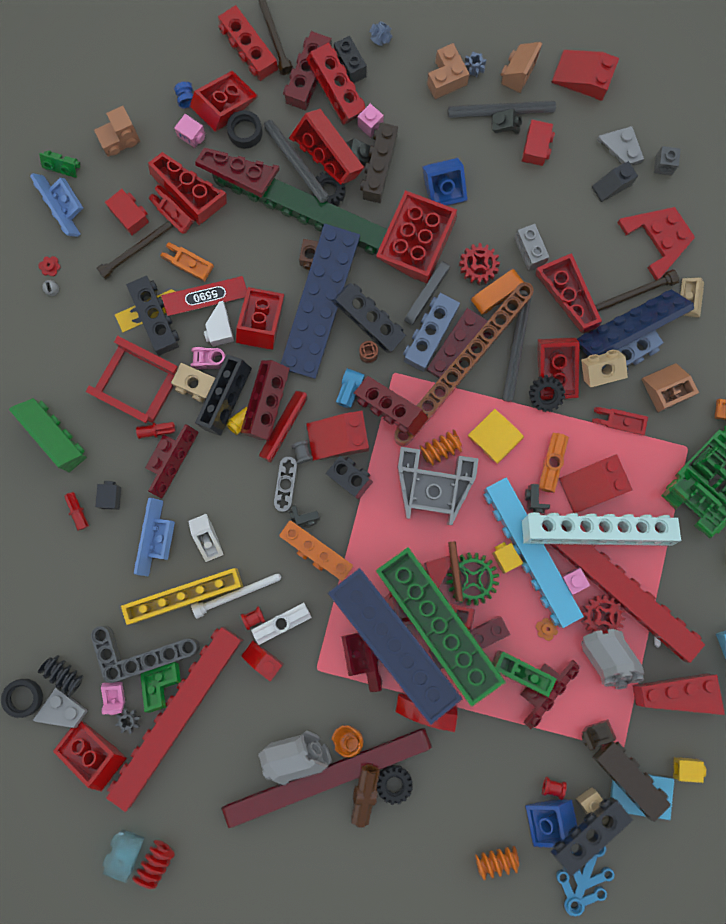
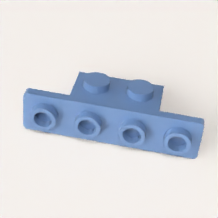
(61, 202)
(154, 539)

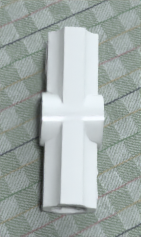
(270, 630)

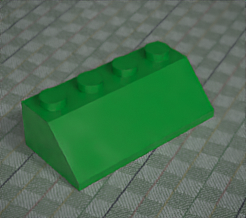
(49, 434)

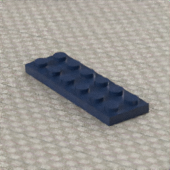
(635, 323)

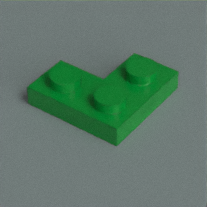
(153, 685)

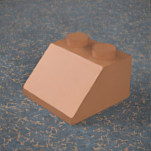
(520, 66)

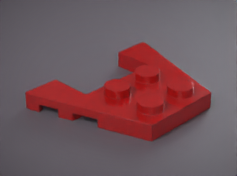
(667, 233)

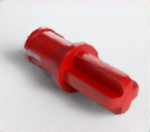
(155, 430)
(76, 511)

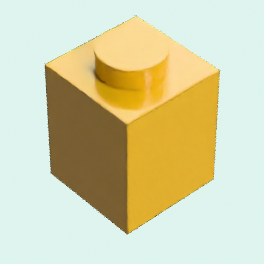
(506, 557)
(689, 770)

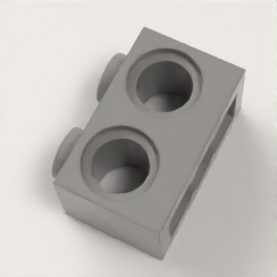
(531, 247)

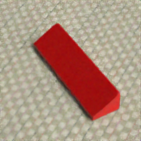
(283, 425)

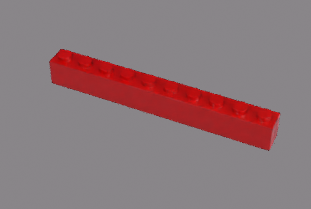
(633, 599)
(174, 719)

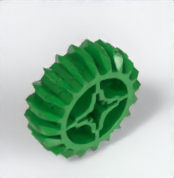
(479, 586)

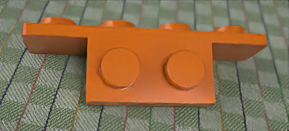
(315, 550)

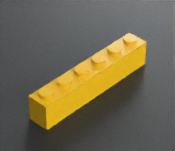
(181, 596)

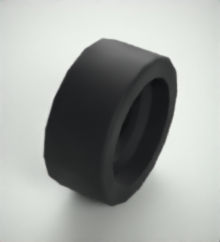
(241, 116)
(7, 703)

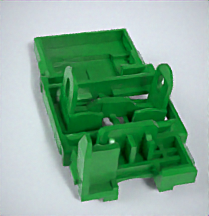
(694, 490)

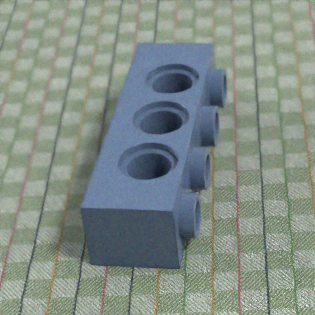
(650, 343)
(421, 359)

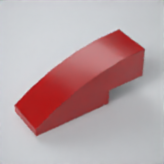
(407, 709)

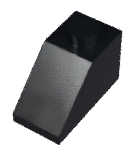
(615, 181)

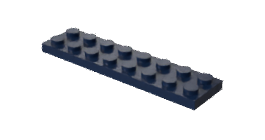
(316, 309)
(395, 646)

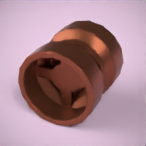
(370, 354)

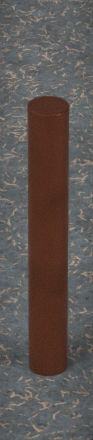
(455, 571)

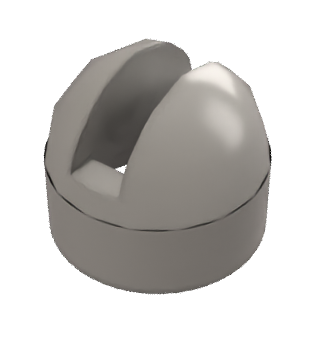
(54, 287)

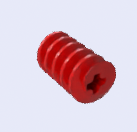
(155, 866)

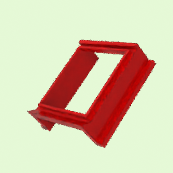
(148, 357)

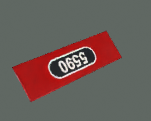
(204, 295)

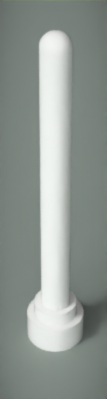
(200, 609)

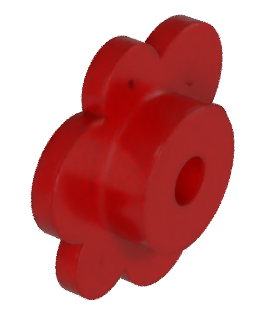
(52, 269)

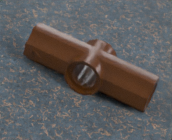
(365, 795)

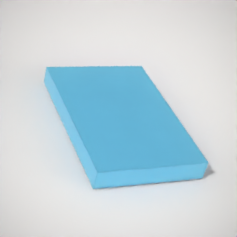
(664, 783)

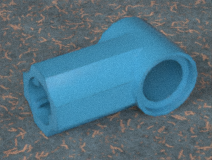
(350, 382)

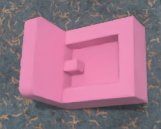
(113, 698)

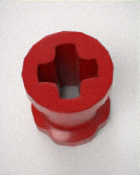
(253, 618)
(554, 788)

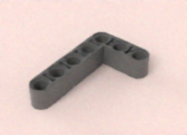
(122, 666)

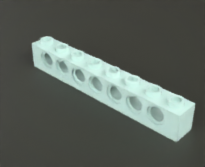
(534, 533)

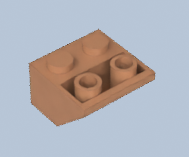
(669, 387)

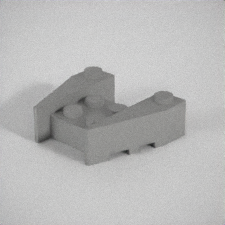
(433, 489)

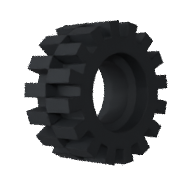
(340, 188)
(538, 385)
(394, 797)

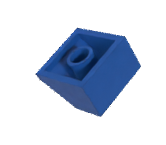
(445, 181)
(550, 821)

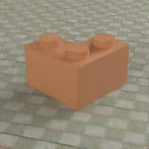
(451, 72)
(118, 133)

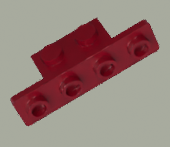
(168, 459)
(362, 660)
(543, 703)

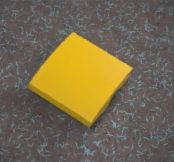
(496, 436)

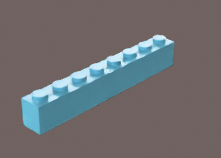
(534, 556)

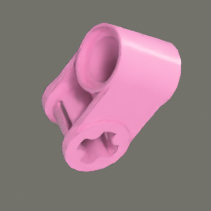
(204, 358)

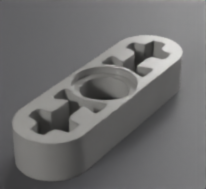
(282, 469)

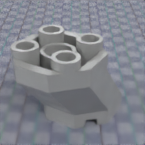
(612, 658)
(294, 758)

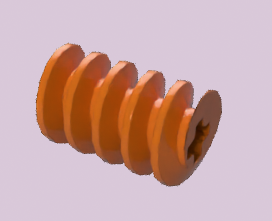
(441, 448)
(497, 863)

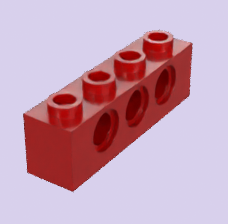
(235, 20)
(327, 78)

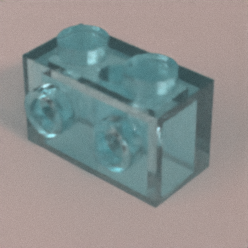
(123, 856)

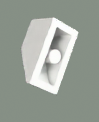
(218, 327)
(205, 537)

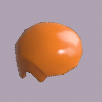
(347, 741)

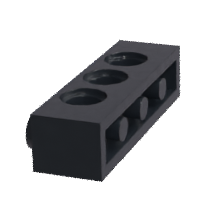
(139, 290)
(344, 302)
(223, 395)
(602, 835)

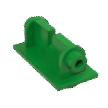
(54, 162)

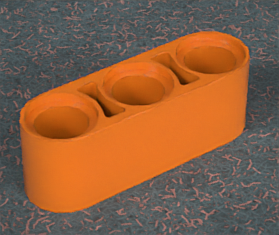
(496, 292)

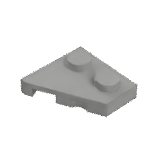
(623, 145)
(61, 710)

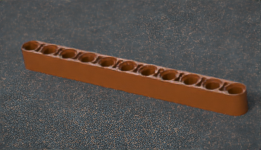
(472, 358)

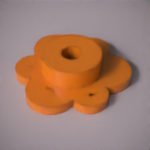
(542, 632)

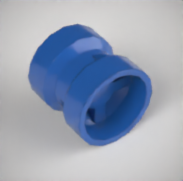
(184, 93)

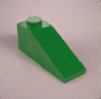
(524, 673)

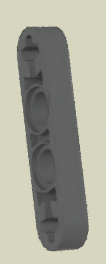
(427, 293)

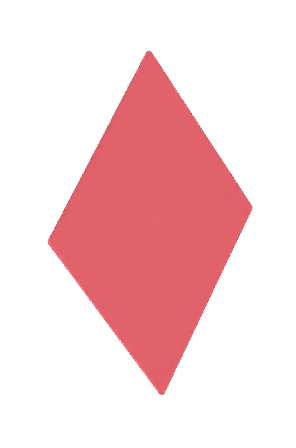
(384, 532)

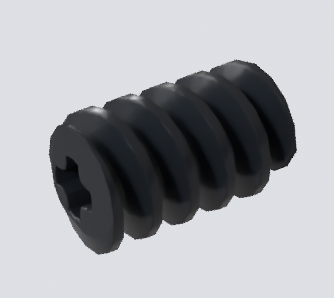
(60, 675)

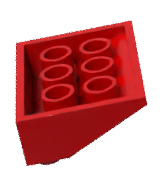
(417, 236)

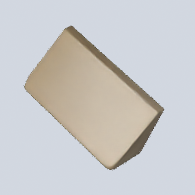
(693, 290)

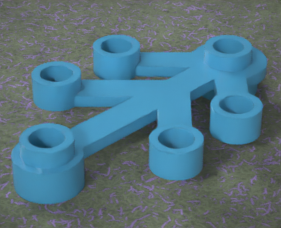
(584, 882)

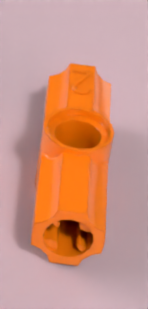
(557, 451)

